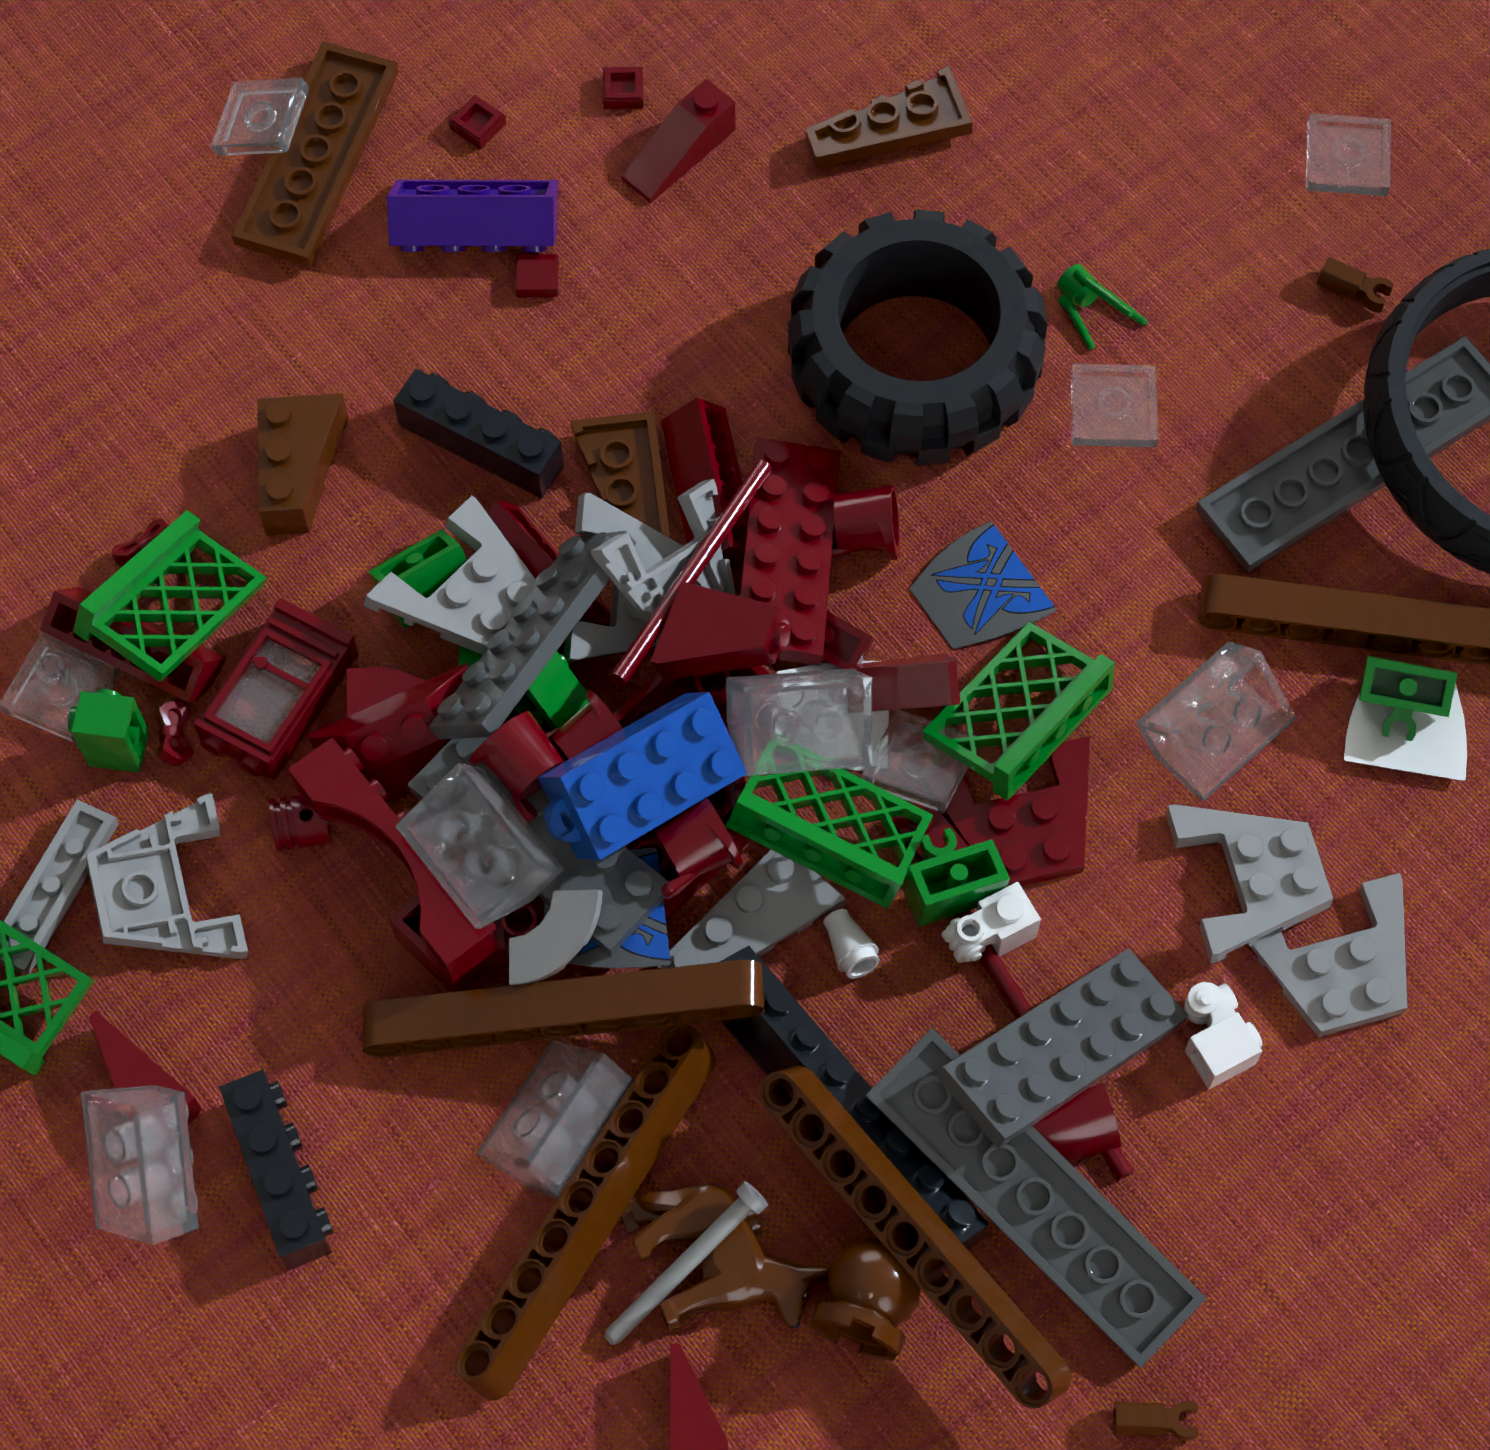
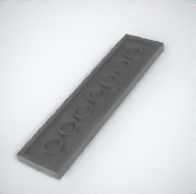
(1334, 464)
(1041, 1208)

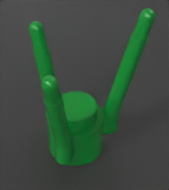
(1083, 289)

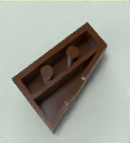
(294, 456)

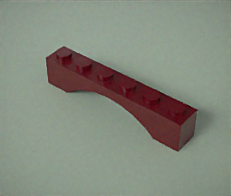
(341, 794)

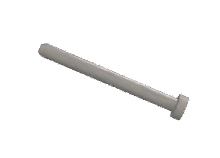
(748, 1201)

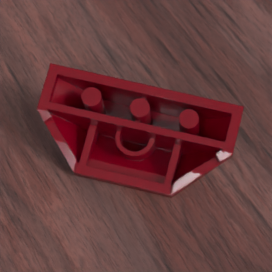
(395, 733)

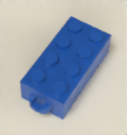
(640, 777)

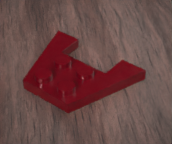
(1035, 831)

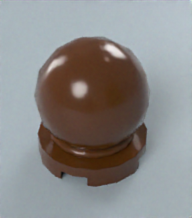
(868, 1300)

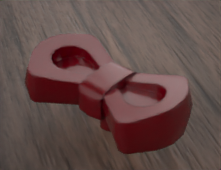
(126, 551)
(173, 747)

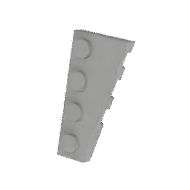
(758, 912)

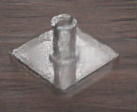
(52, 684)

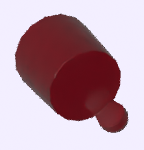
(867, 522)
(585, 728)
(516, 757)
(695, 845)

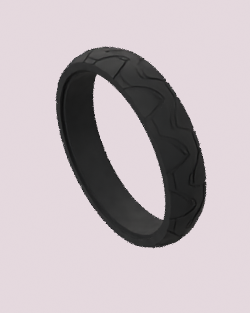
(1393, 441)

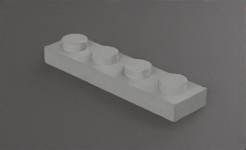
(57, 879)

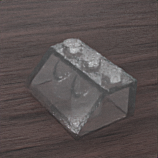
(1217, 719)
(801, 720)
(478, 846)
(555, 1117)
(140, 1162)

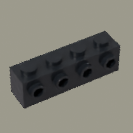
(479, 432)
(276, 1173)

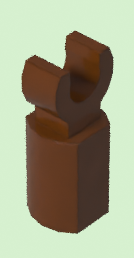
(1354, 284)
(1153, 1419)

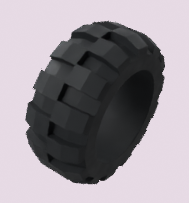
(933, 262)

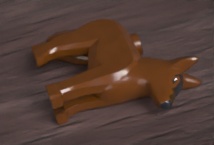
(734, 1272)

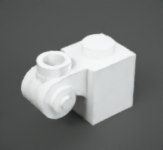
(1000, 920)
(1227, 1043)

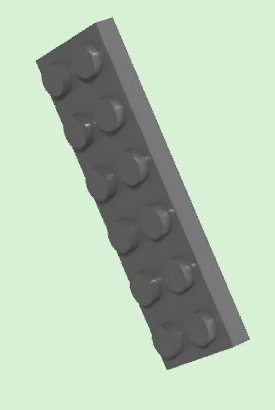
(525, 643)
(627, 882)
(1062, 1047)

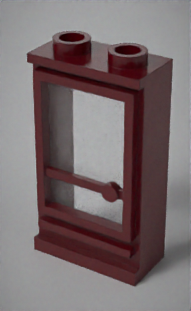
(276, 690)

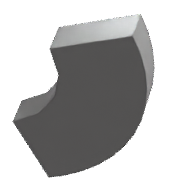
(557, 938)

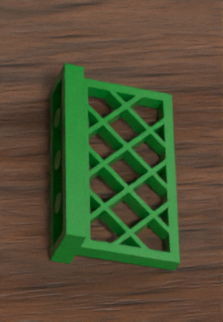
(137, 581)
(1053, 721)
(818, 845)
(13, 1043)

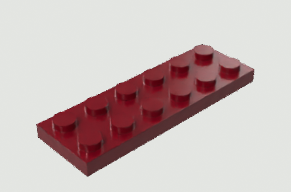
(792, 541)

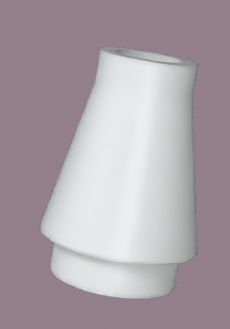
(851, 945)

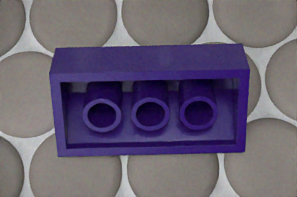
(473, 214)

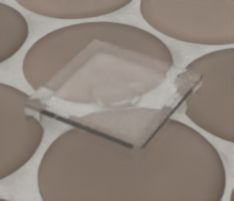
(260, 116)
(1348, 154)
(1114, 405)
(913, 767)

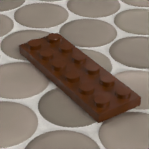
(305, 185)

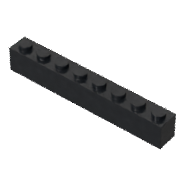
(790, 1038)

